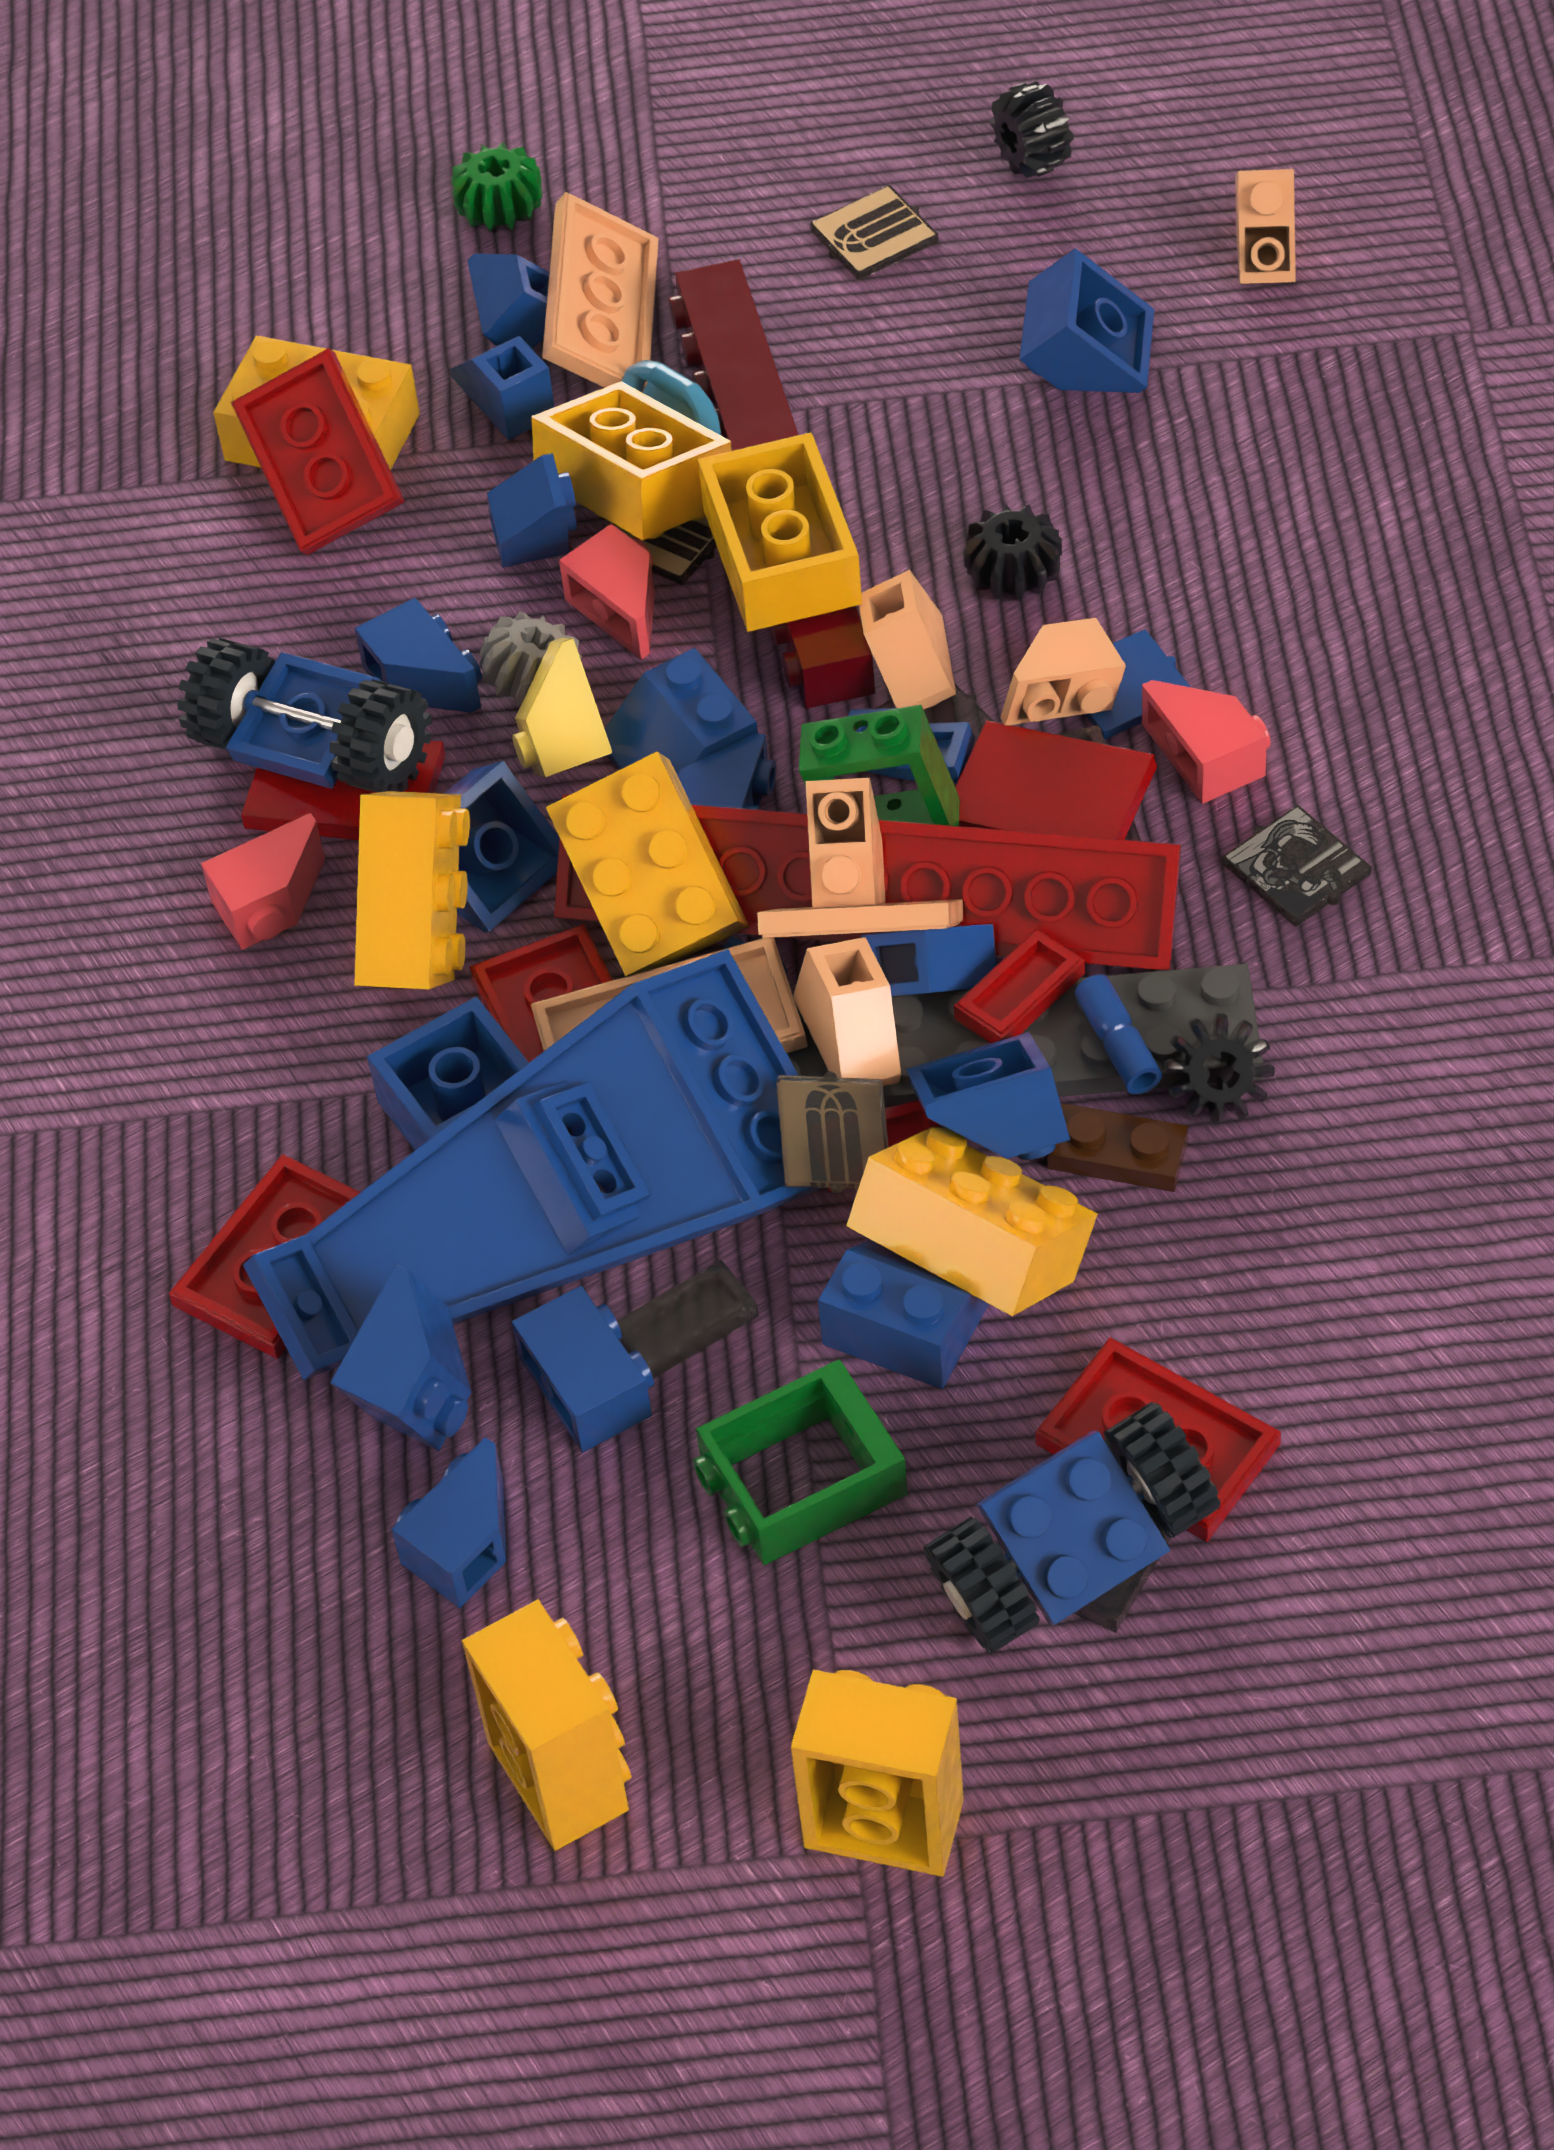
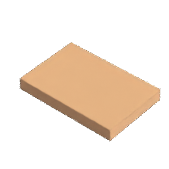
(860, 919)

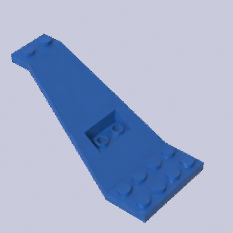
(502, 1204)

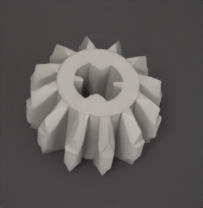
(515, 652)

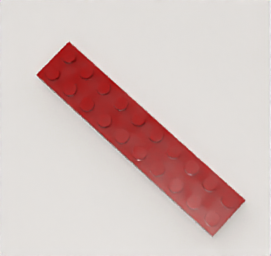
(1087, 893)

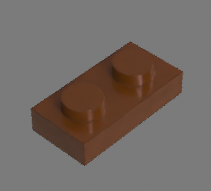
(1120, 1148)

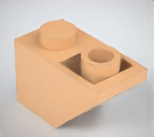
(1265, 226)
(908, 641)
(1064, 674)
(844, 843)
(849, 1010)

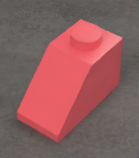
(613, 586)
(1205, 737)
(266, 880)

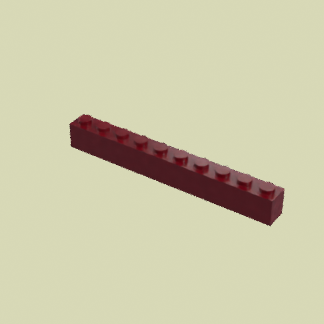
(739, 376)

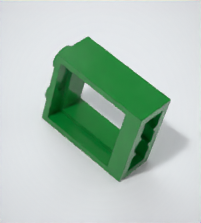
(889, 740)
(777, 1416)

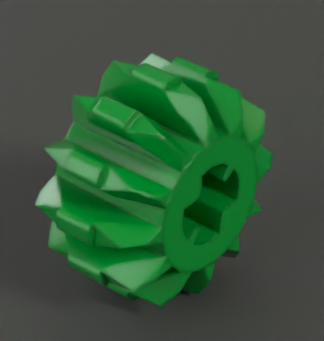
(497, 186)

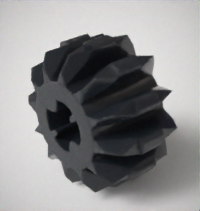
(1031, 129)
(1012, 552)
(1197, 1075)

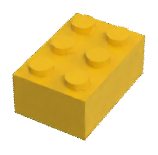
(381, 387)
(629, 457)
(780, 532)
(647, 865)
(410, 889)
(972, 1219)
(549, 1722)
(878, 1771)

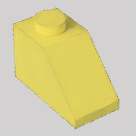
(559, 715)

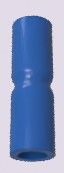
(1121, 1040)

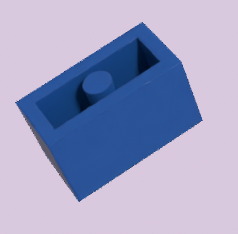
(584, 1368)

